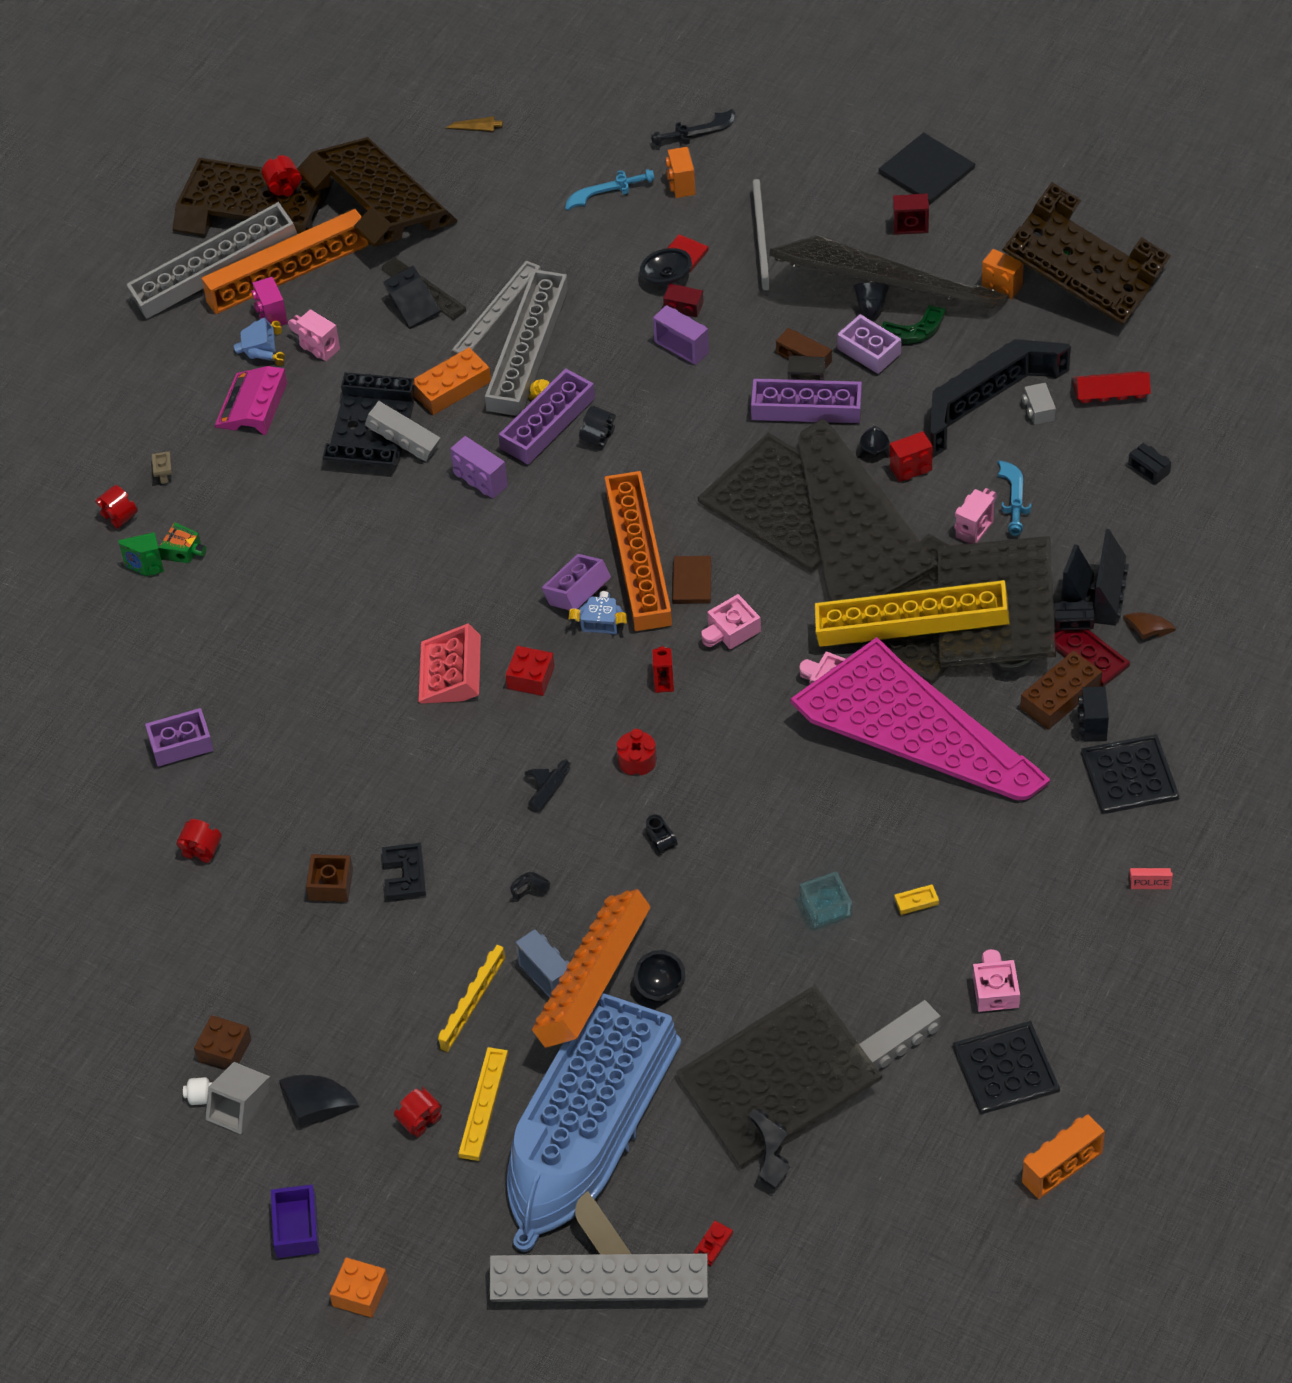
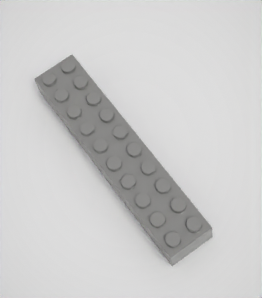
(183, 274)
(526, 342)
(598, 1277)

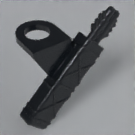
(548, 783)

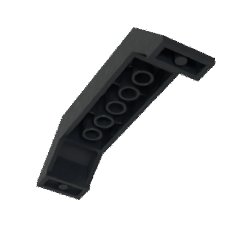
(990, 378)

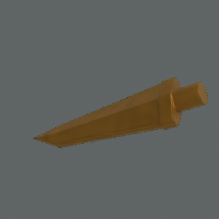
(480, 124)

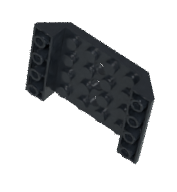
(359, 397)

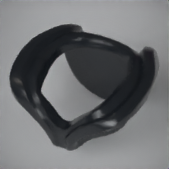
(540, 882)

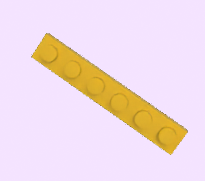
(469, 1002)
(483, 1104)

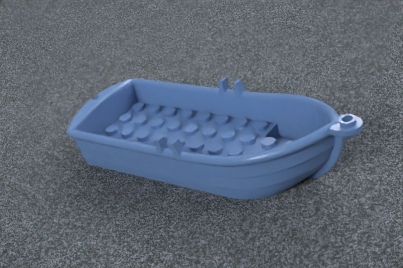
(586, 1113)

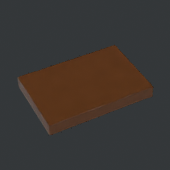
(692, 579)

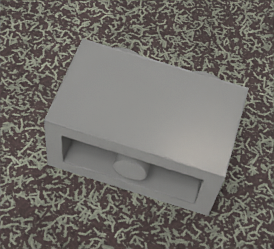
(1039, 403)

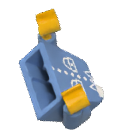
(259, 341)
(599, 614)

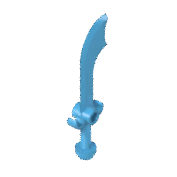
(580, 197)
(1015, 477)

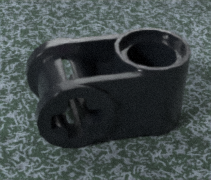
(660, 836)

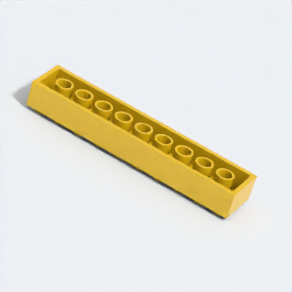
(912, 613)

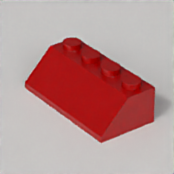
(1112, 385)

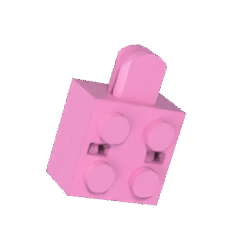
(316, 334)
(975, 515)
(731, 623)
(813, 671)
(995, 983)

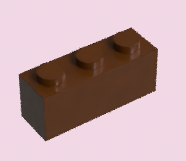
(795, 344)

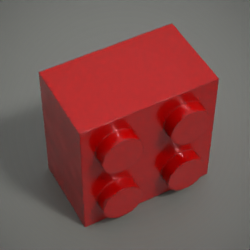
(911, 456)
(530, 670)

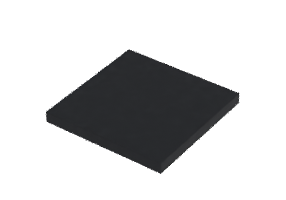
(926, 167)
(1130, 774)
(1006, 1067)

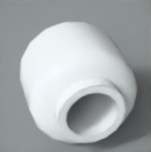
(197, 1090)

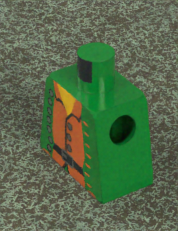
(181, 544)

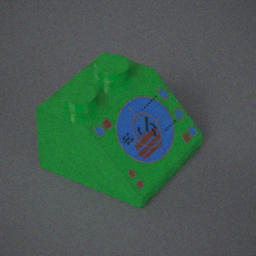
(142, 554)

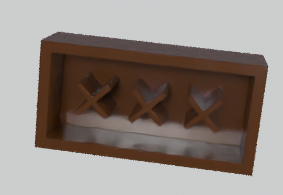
(1059, 689)

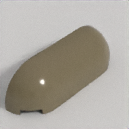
(598, 1227)

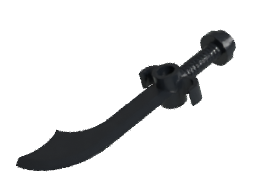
(682, 131)

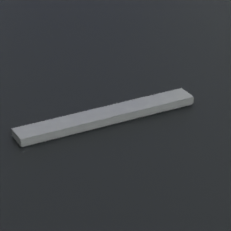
(760, 235)
(496, 309)

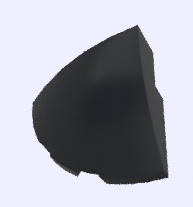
(317, 1098)

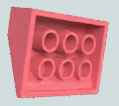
(450, 666)

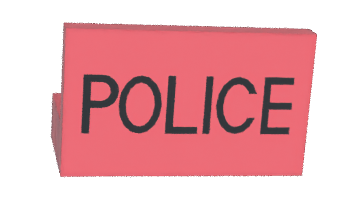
(1151, 878)

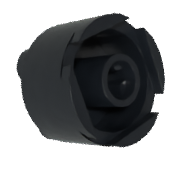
(597, 426)

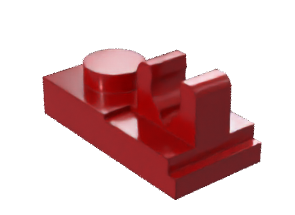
(714, 1241)

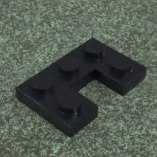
(411, 859)

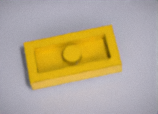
(916, 899)

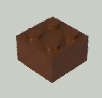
(329, 878)
(222, 1042)

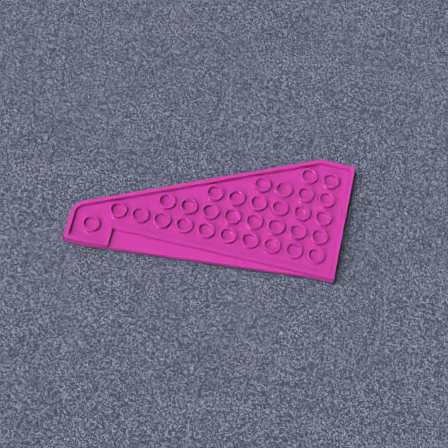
(898, 711)

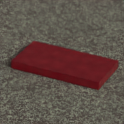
(1093, 650)

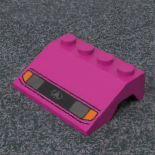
(253, 399)

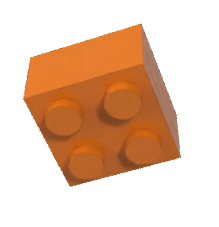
(680, 172)
(1002, 273)
(359, 1287)

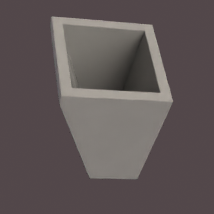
(236, 1097)

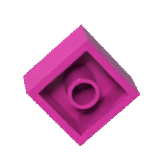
(269, 301)

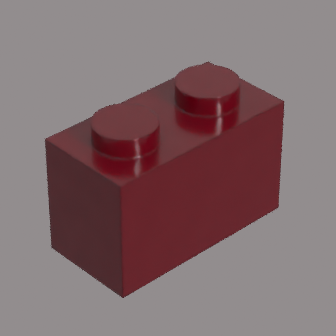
(684, 299)

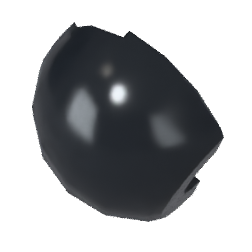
(659, 975)

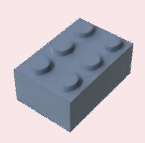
(540, 961)

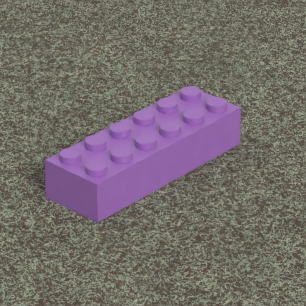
(806, 400)
(546, 416)

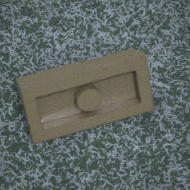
(162, 466)

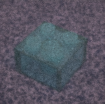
(825, 899)

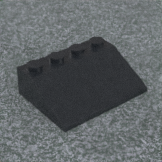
(1110, 582)

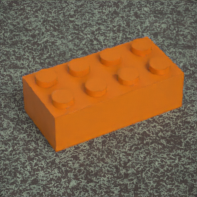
(451, 381)
(1062, 1156)

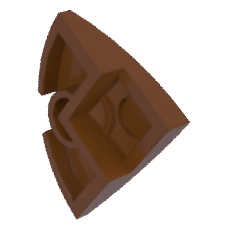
(1148, 624)

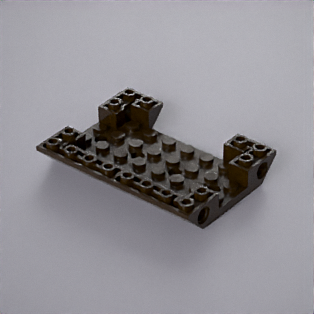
(379, 186)
(220, 200)
(1088, 252)

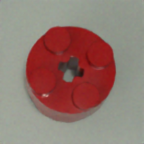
(281, 175)
(116, 506)
(636, 752)
(198, 840)
(418, 1111)

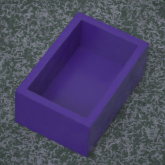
(295, 1221)

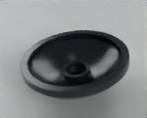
(666, 266)

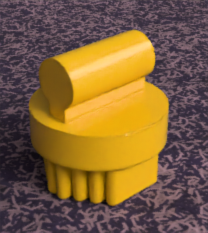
(537, 387)

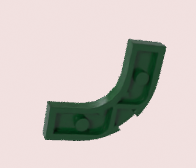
(920, 331)

